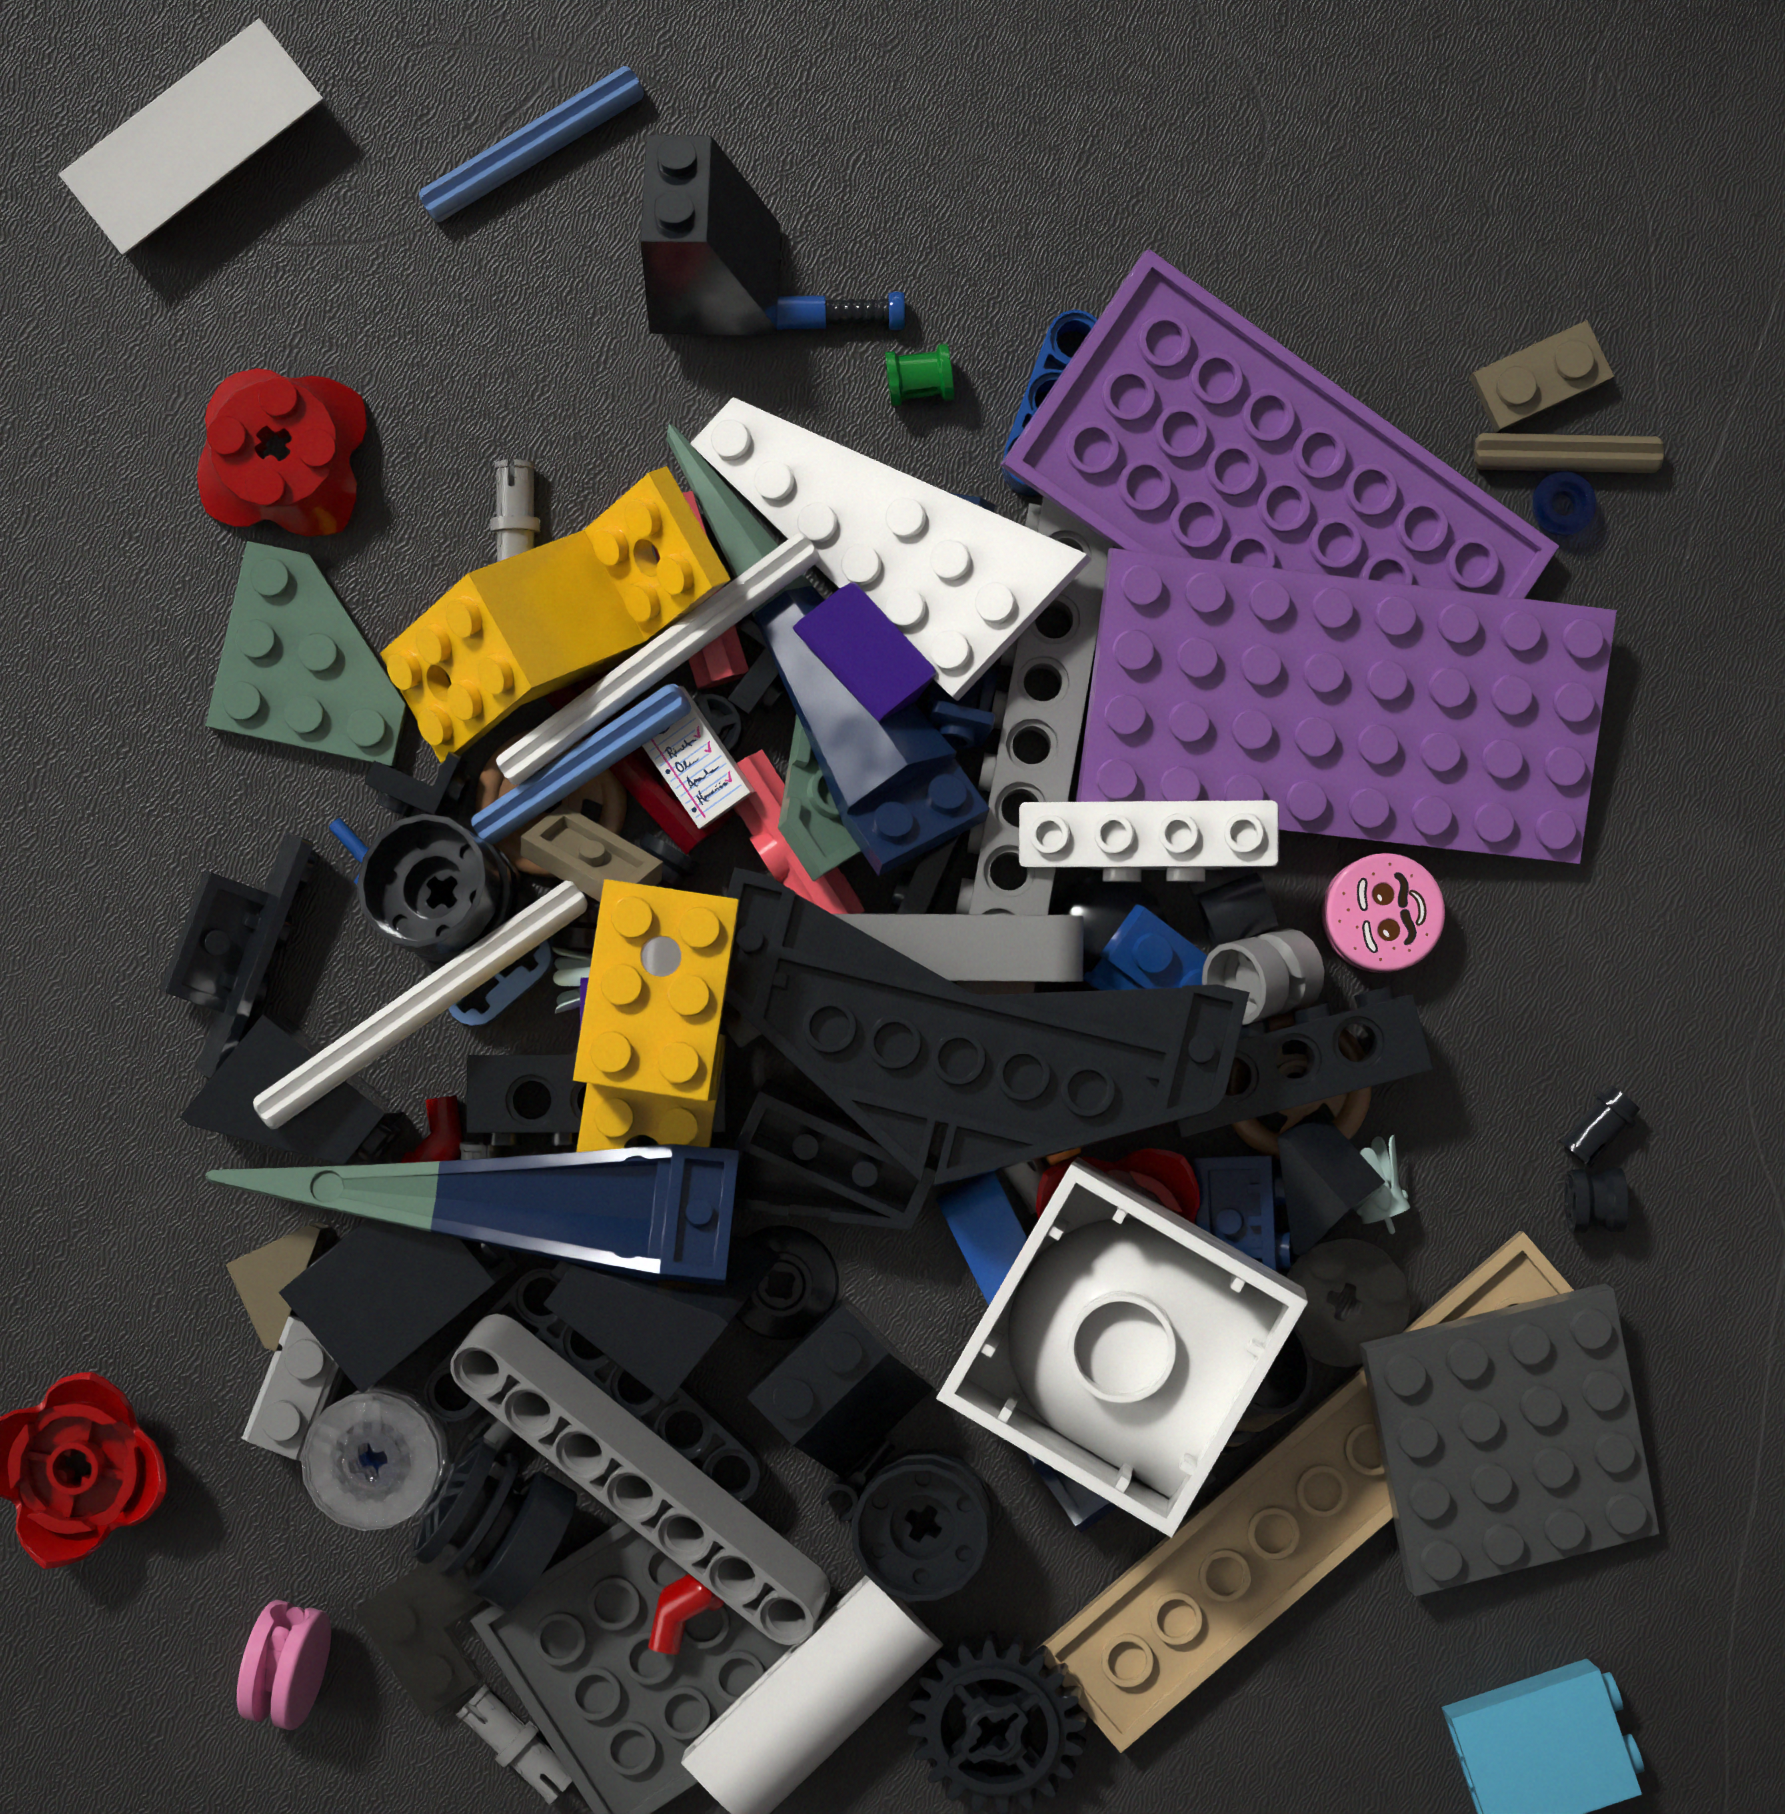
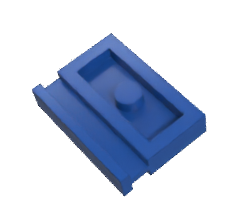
(1146, 956)

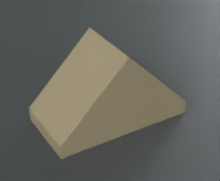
(267, 1271)

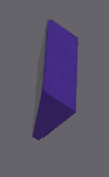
(866, 651)

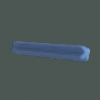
(531, 144)
(581, 764)

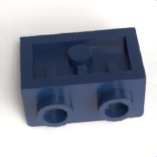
(1243, 1206)

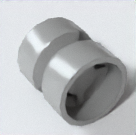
(1276, 968)

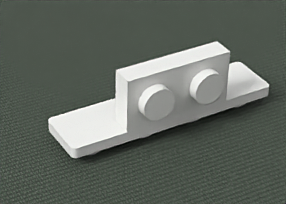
(1149, 836)

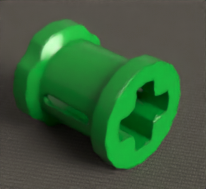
(919, 375)

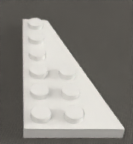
(931, 561)

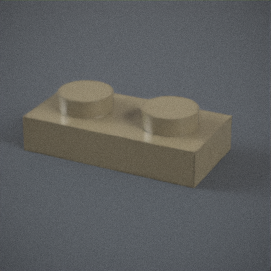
(1541, 376)
(587, 853)

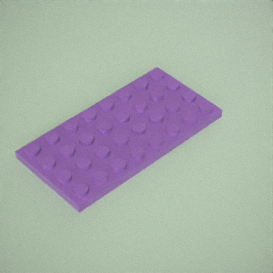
(1227, 447)
(1348, 703)

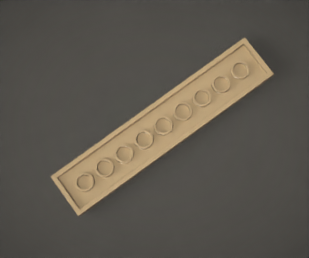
(1257, 1537)

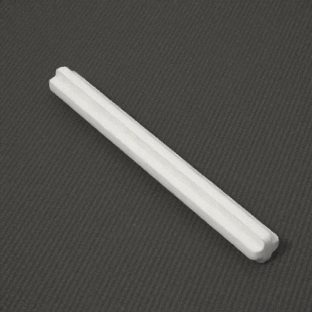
(657, 659)
(419, 1005)

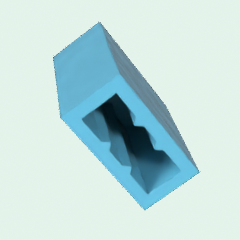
(1546, 1744)

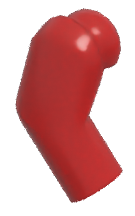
(444, 1135)
(674, 1607)

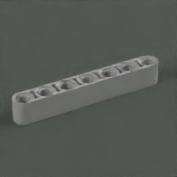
(956, 945)
(611, 1467)

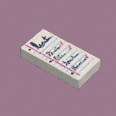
(698, 767)

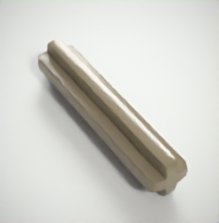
(1568, 453)

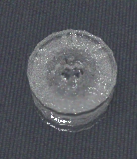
(393, 1422)

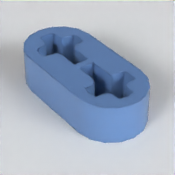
(508, 990)

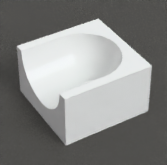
(1124, 1346)

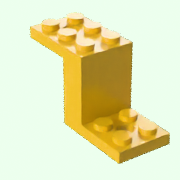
(554, 614)
(650, 1039)

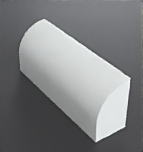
(191, 137)
(810, 1701)

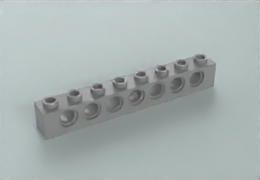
(1055, 720)

